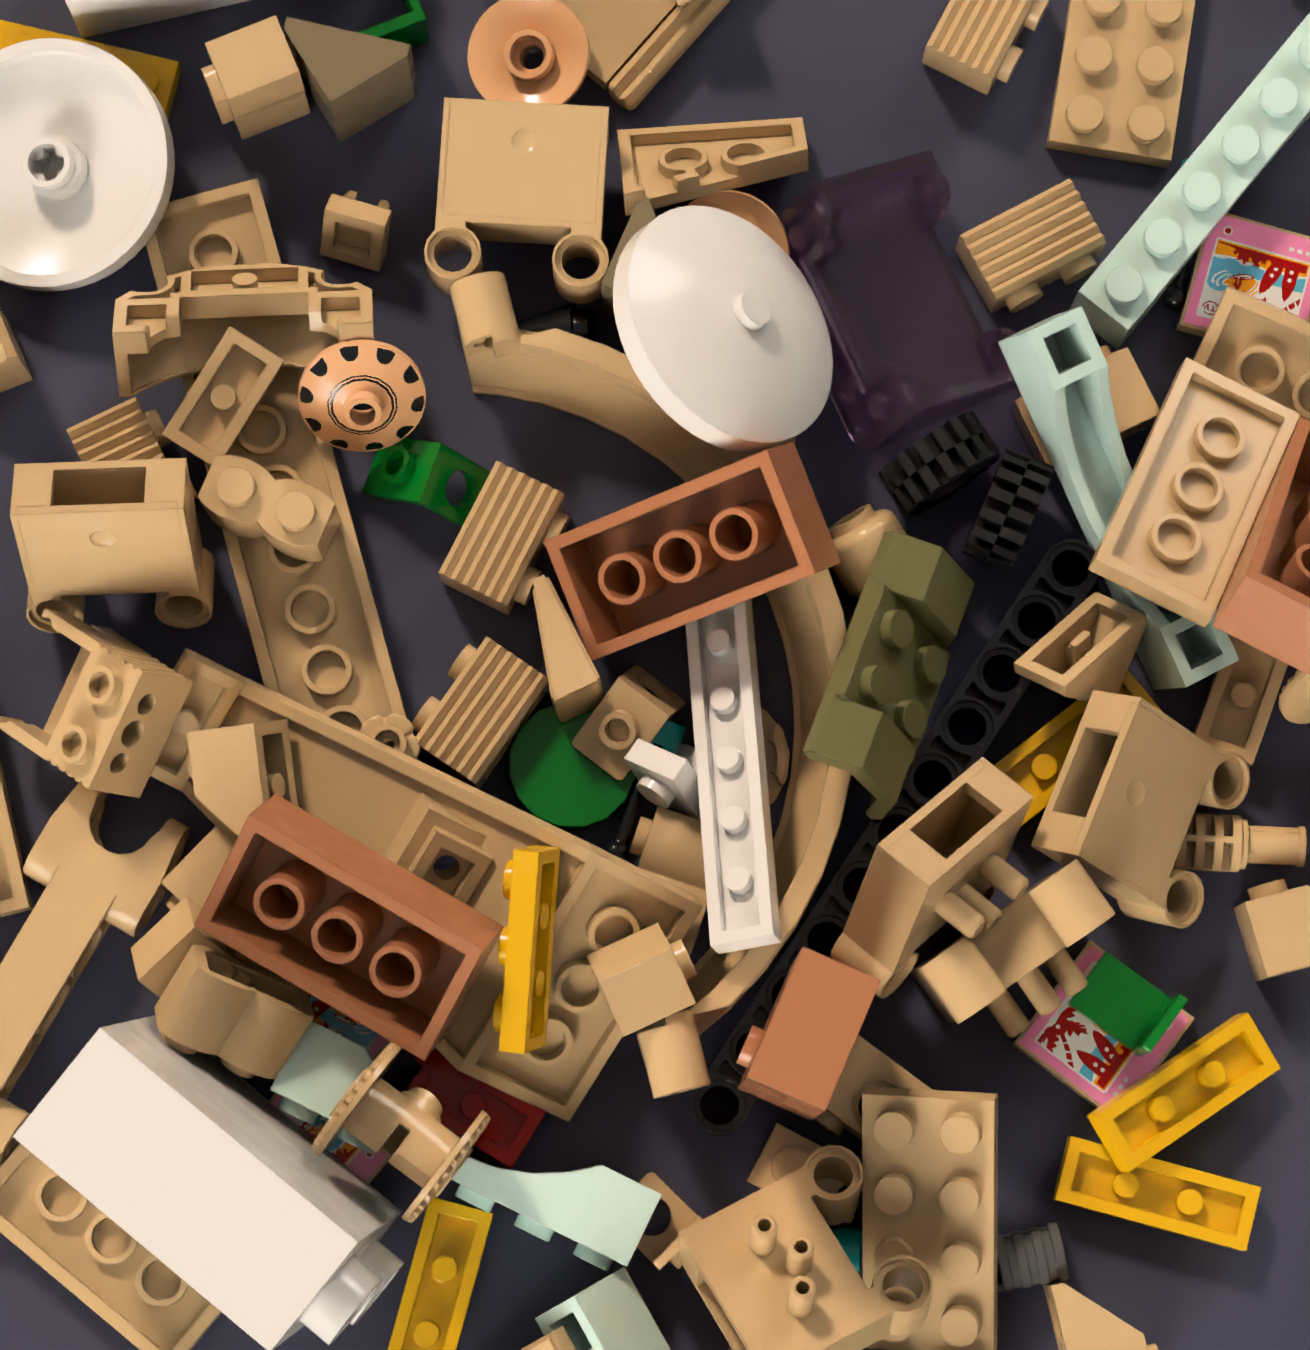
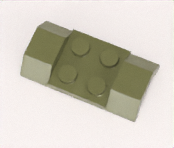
(890, 667)

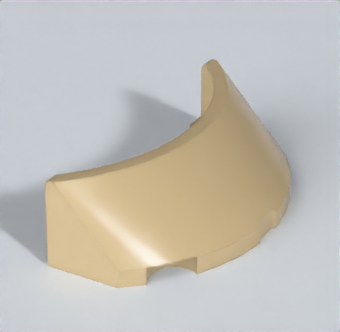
(274, 304)

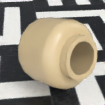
(857, 543)

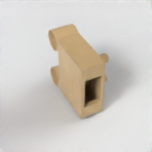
(522, 179)
(111, 533)
(1130, 803)
(935, 872)
(1030, 933)
(783, 1277)

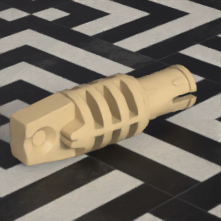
(1229, 843)

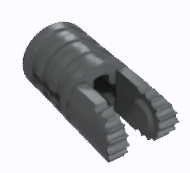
(1030, 1258)

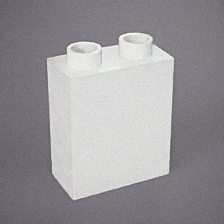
(216, 1184)

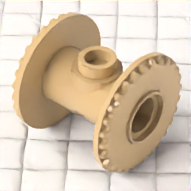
(403, 1127)

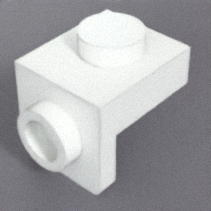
(666, 777)

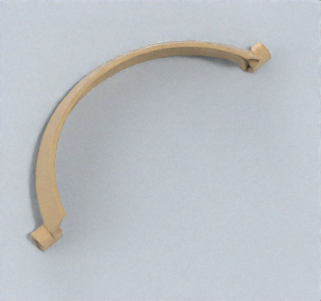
(604, 389)

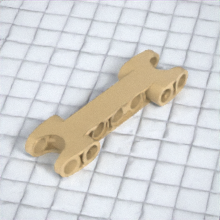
(81, 900)

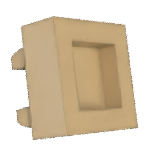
(355, 231)

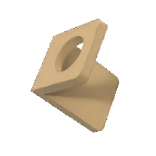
(625, 716)
(664, 1247)

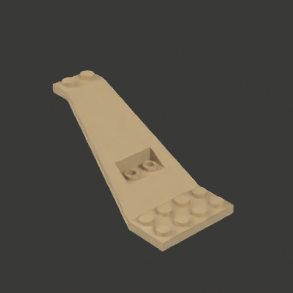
(425, 814)

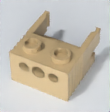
(109, 712)

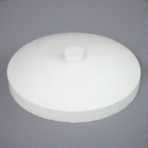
(79, 164)
(722, 329)

